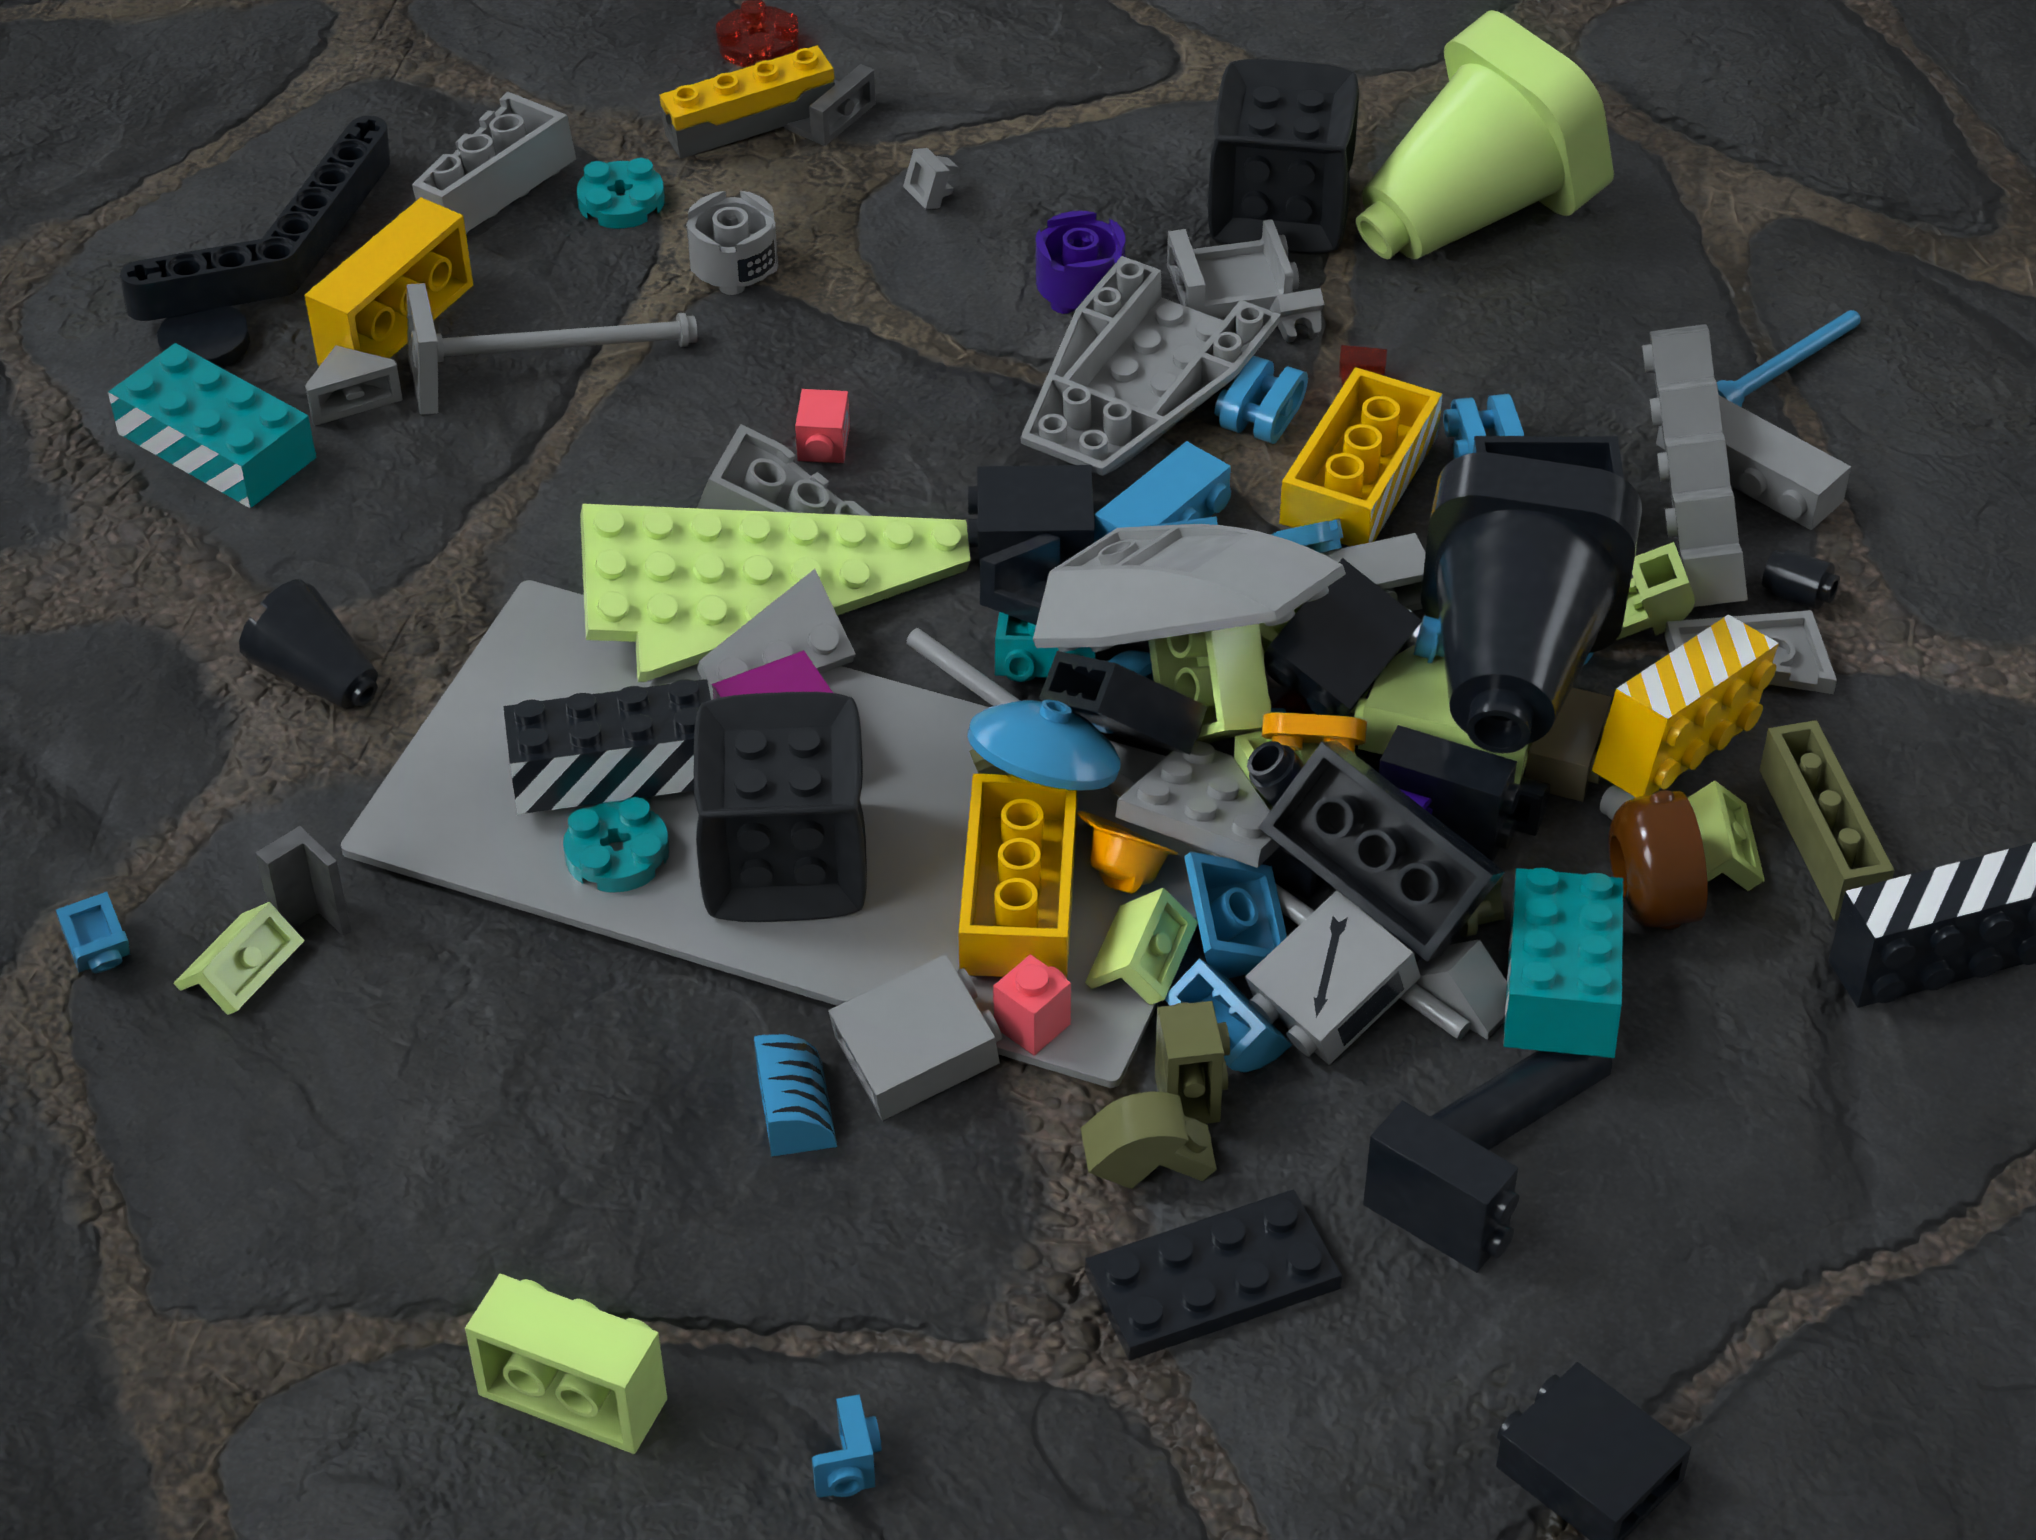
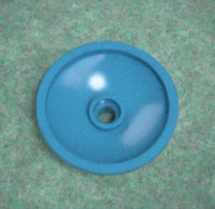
(1045, 745)

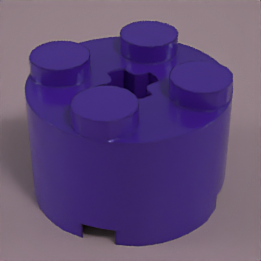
(1075, 257)

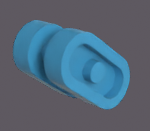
(1262, 399)
(1465, 421)

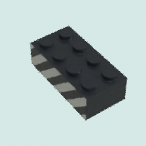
(603, 745)
(1937, 926)

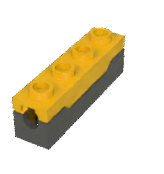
(745, 101)

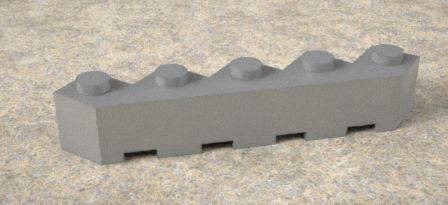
(1695, 463)

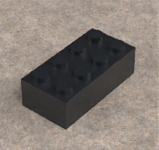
(1381, 849)

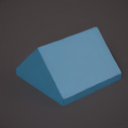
(1235, 912)

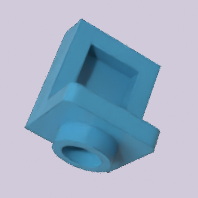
(93, 933)
(850, 1469)

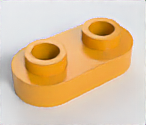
(1296, 729)

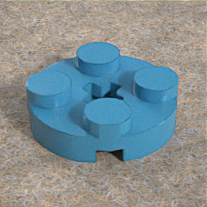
(1317, 536)

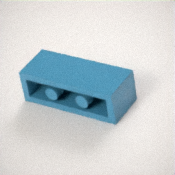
(1177, 489)

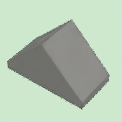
(351, 384)
(1468, 984)

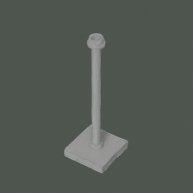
(429, 348)

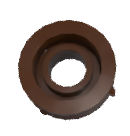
(1661, 860)

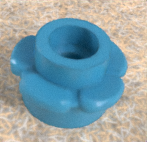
(1429, 639)

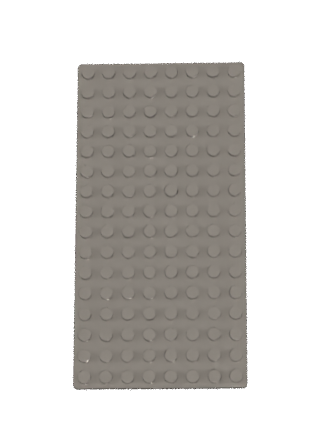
(455, 824)

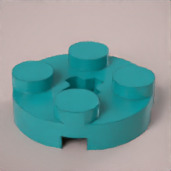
(604, 180)
(610, 822)

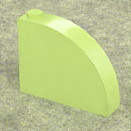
(1416, 697)

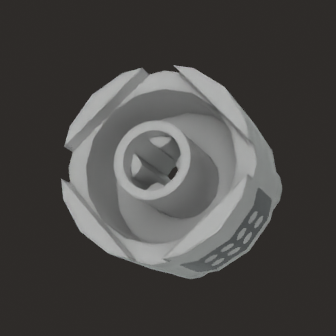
(732, 240)

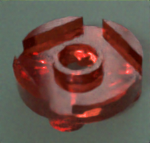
(757, 33)

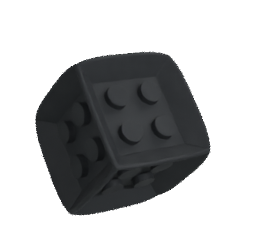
(1283, 153)
(780, 806)

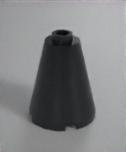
(308, 646)

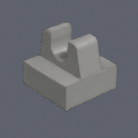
(928, 177)
(1299, 308)

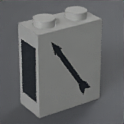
(1332, 978)

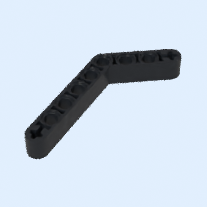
(287, 251)

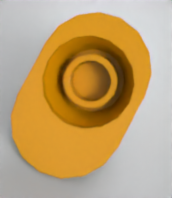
(1123, 855)

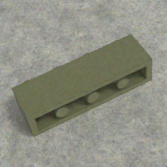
(1822, 812)

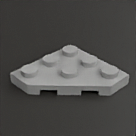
(1202, 803)

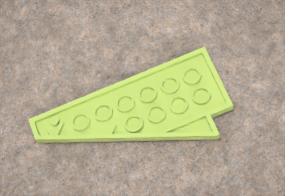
(698, 575)

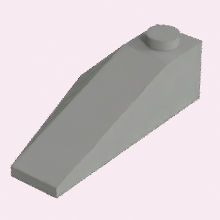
(762, 477)

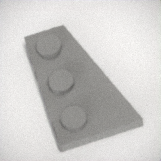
(791, 623)
(1800, 656)

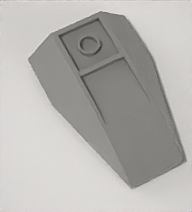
(1136, 368)
(1177, 583)

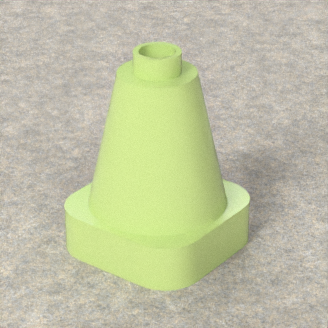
(1497, 138)

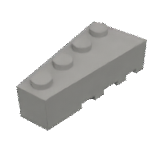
(500, 161)

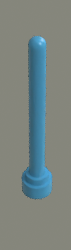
(1737, 390)

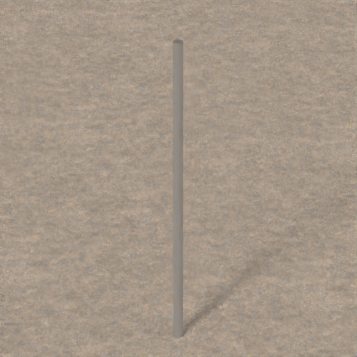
(1290, 906)

